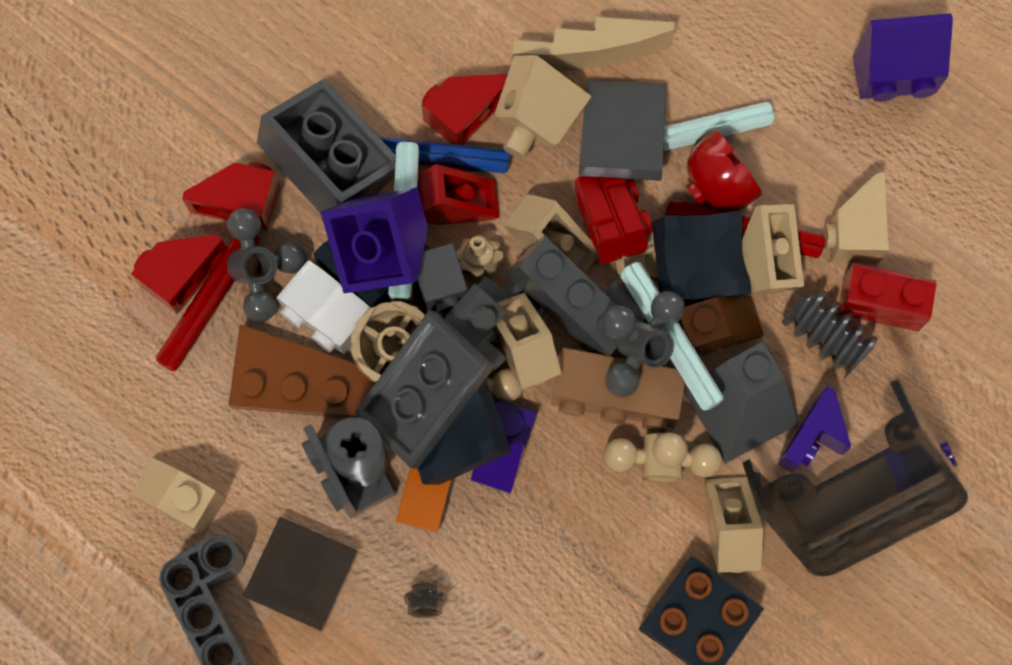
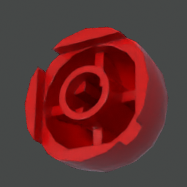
(719, 175)

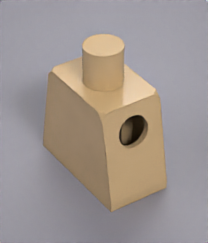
(537, 105)

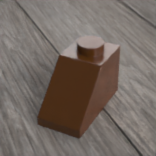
(720, 323)

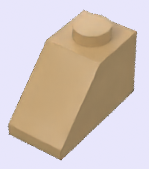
(544, 217)
(860, 226)
(772, 250)
(526, 342)
(178, 496)
(733, 525)

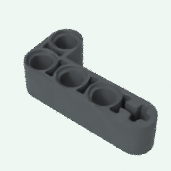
(202, 594)

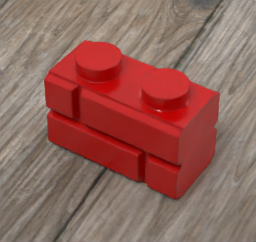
(612, 216)
(887, 297)

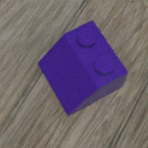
(903, 57)
(377, 239)

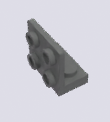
(341, 495)

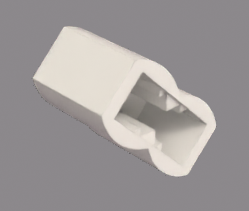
(321, 305)

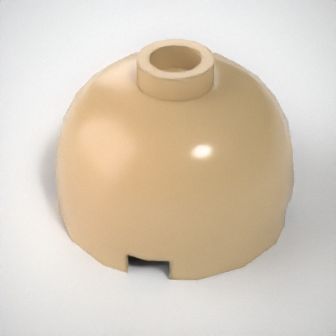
(381, 335)

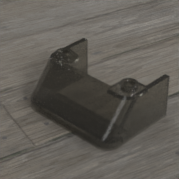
(866, 504)

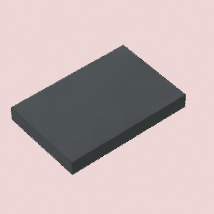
(623, 130)
(424, 389)

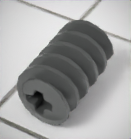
(830, 331)
(347, 439)

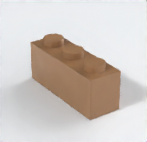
(584, 389)

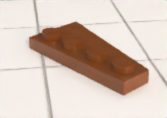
(293, 378)

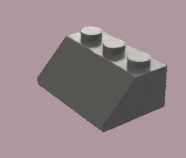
(325, 147)

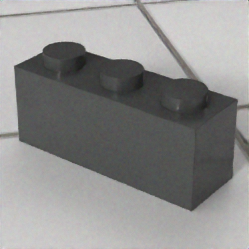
(564, 294)

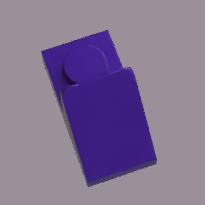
(821, 424)
(517, 427)

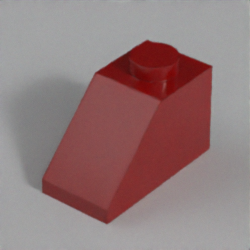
(462, 105)
(233, 188)
(456, 196)
(177, 268)

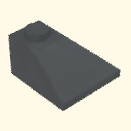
(753, 404)

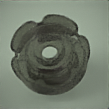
(424, 600)

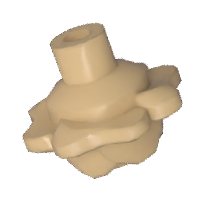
(479, 256)

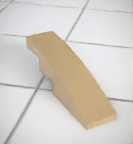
(610, 43)

